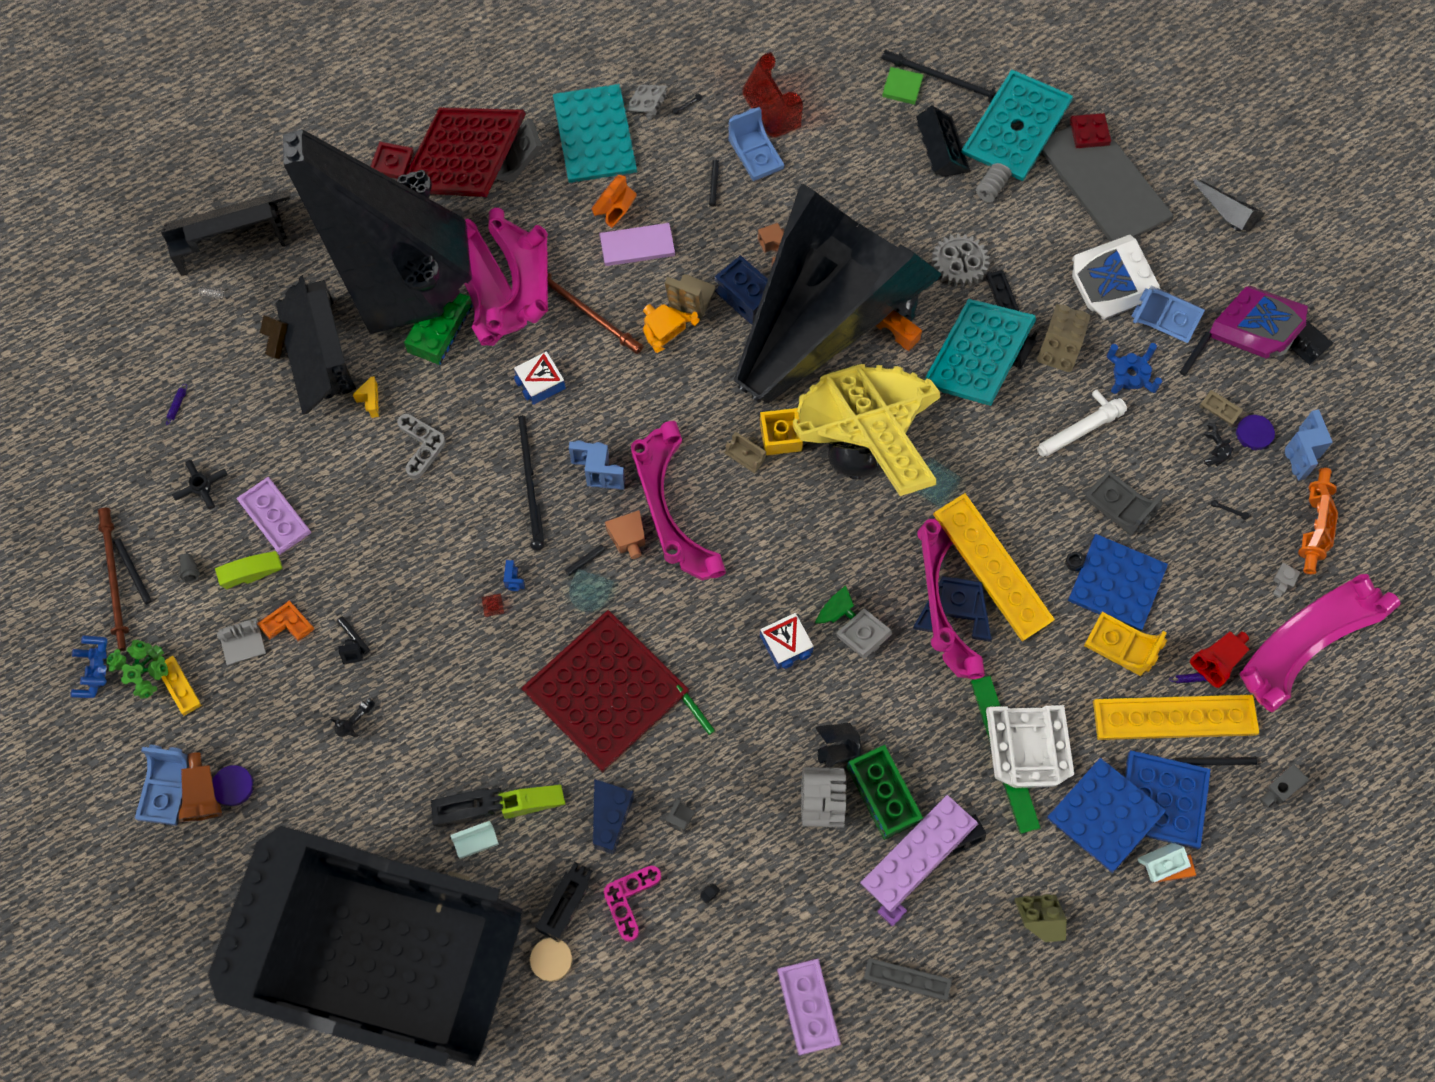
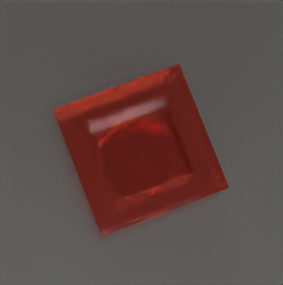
(492, 605)

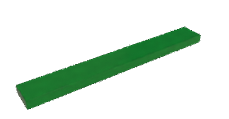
(1018, 797)

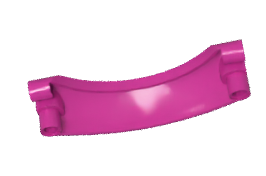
(1292, 645)

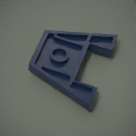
(960, 600)

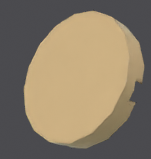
(551, 960)

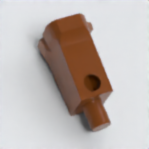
(198, 792)

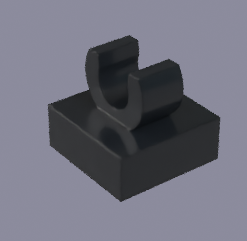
(350, 652)

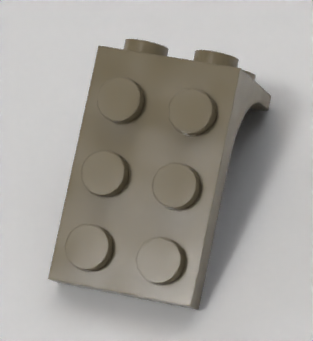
(689, 294)
(1064, 338)

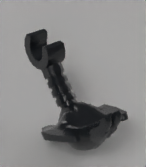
(1223, 449)
(345, 727)

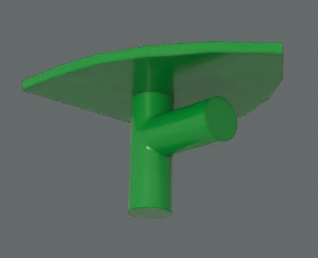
(836, 607)

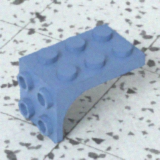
(753, 145)
(1168, 313)
(162, 786)

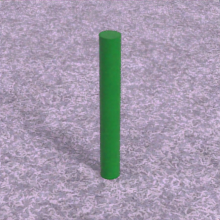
(697, 713)

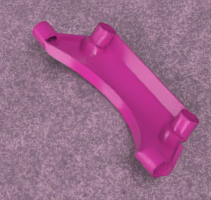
(528, 266)
(487, 287)
(651, 468)
(957, 655)

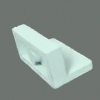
(474, 839)
(1165, 861)

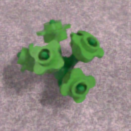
(133, 672)

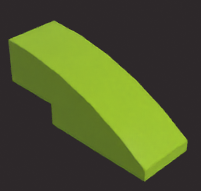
(248, 569)

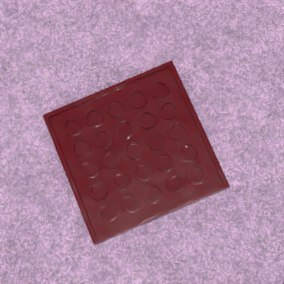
(466, 149)
(605, 690)

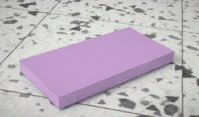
(637, 244)
(273, 515)
(808, 1007)

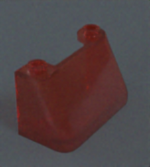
(779, 111)

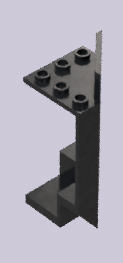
(186, 234)
(313, 344)

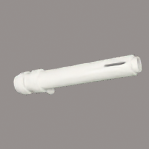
(1105, 414)

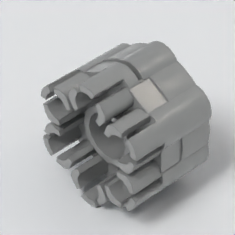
(819, 797)

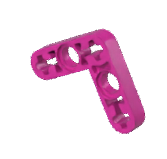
(624, 892)

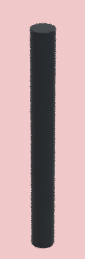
(132, 571)
(1208, 761)

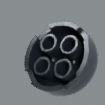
(852, 460)

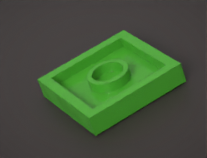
(902, 85)

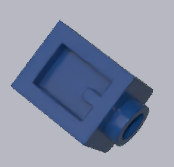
(511, 577)

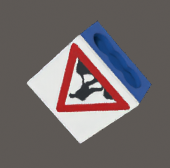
(539, 378)
(786, 641)

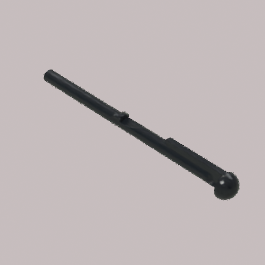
(535, 514)

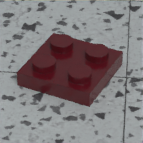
(1090, 130)
(392, 159)

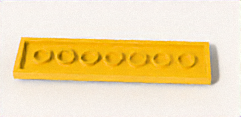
(993, 567)
(1175, 717)

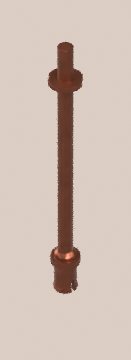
(625, 338)
(106, 527)

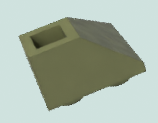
(1043, 916)

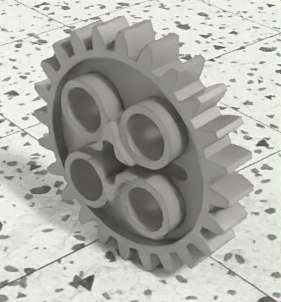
(955, 247)

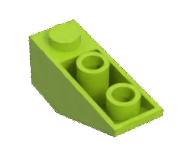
(531, 800)

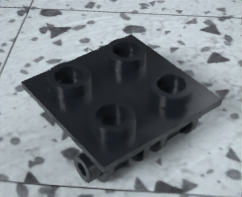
(1310, 343)

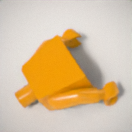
(664, 324)

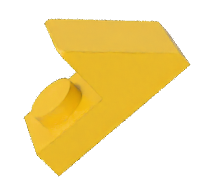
(369, 394)

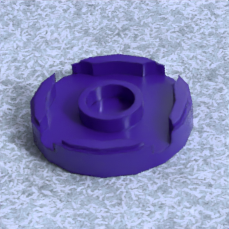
(1255, 432)
(232, 785)

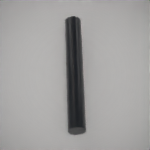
(714, 182)
(1196, 352)

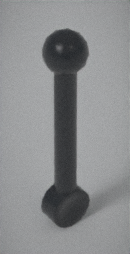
(698, 97)
(1244, 515)

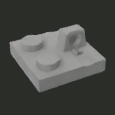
(864, 633)

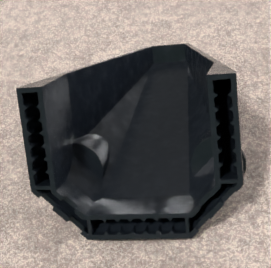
(384, 236)
(824, 294)

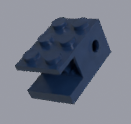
(741, 287)

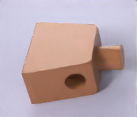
(627, 533)

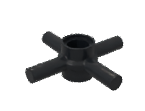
(203, 490)

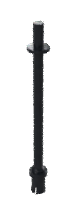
(899, 60)

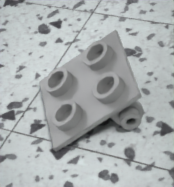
(647, 99)
(241, 641)

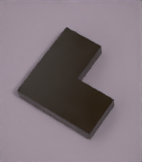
(276, 333)

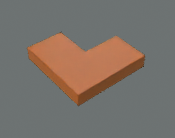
(286, 617)

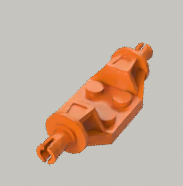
(1319, 542)

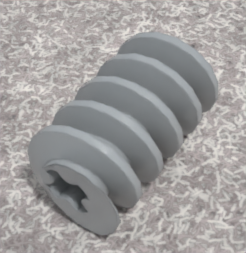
(993, 182)

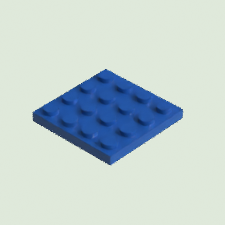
(1118, 582)
(1177, 789)
(1106, 815)

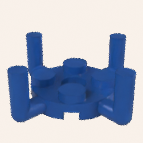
(1134, 362)
(96, 671)

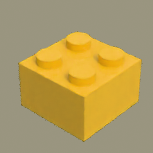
(778, 431)

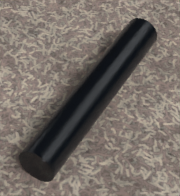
(584, 560)
(353, 635)

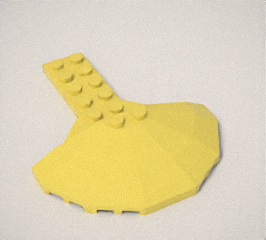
(874, 412)

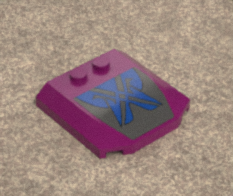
(1260, 322)

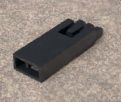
(461, 806)
(560, 909)

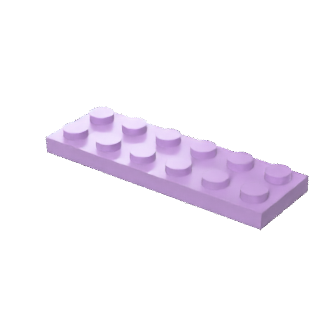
(919, 853)

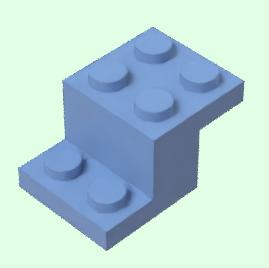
(1308, 445)
(596, 463)

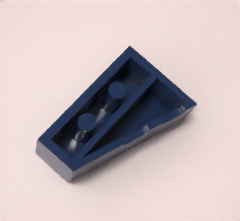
(609, 815)

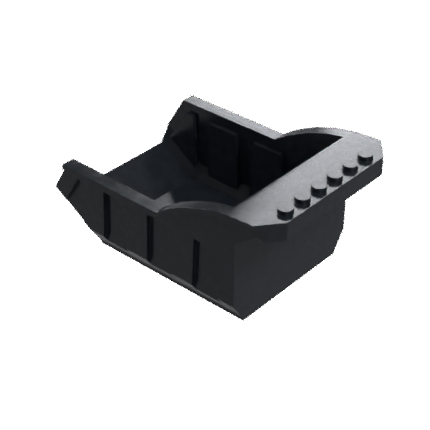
(360, 950)

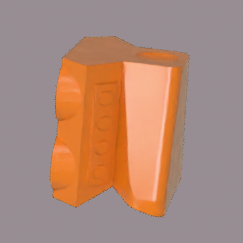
(614, 200)

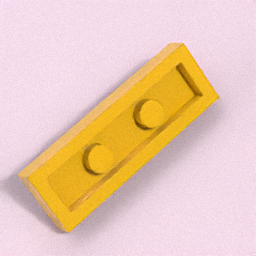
(180, 687)

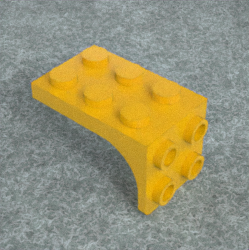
(1125, 644)

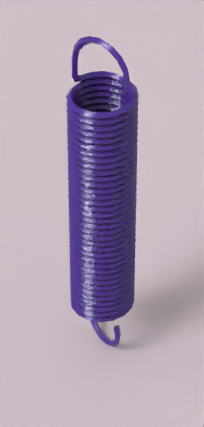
(176, 404)
(1186, 678)

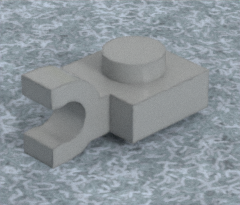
(1286, 578)

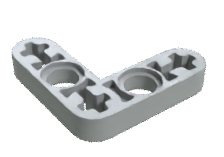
(426, 439)

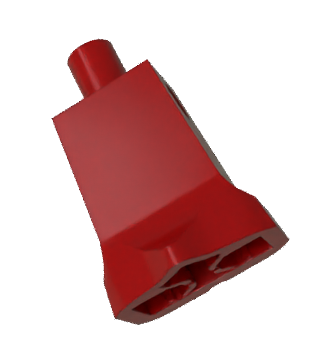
(1219, 659)

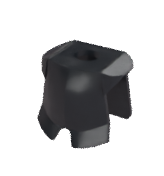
(847, 750)

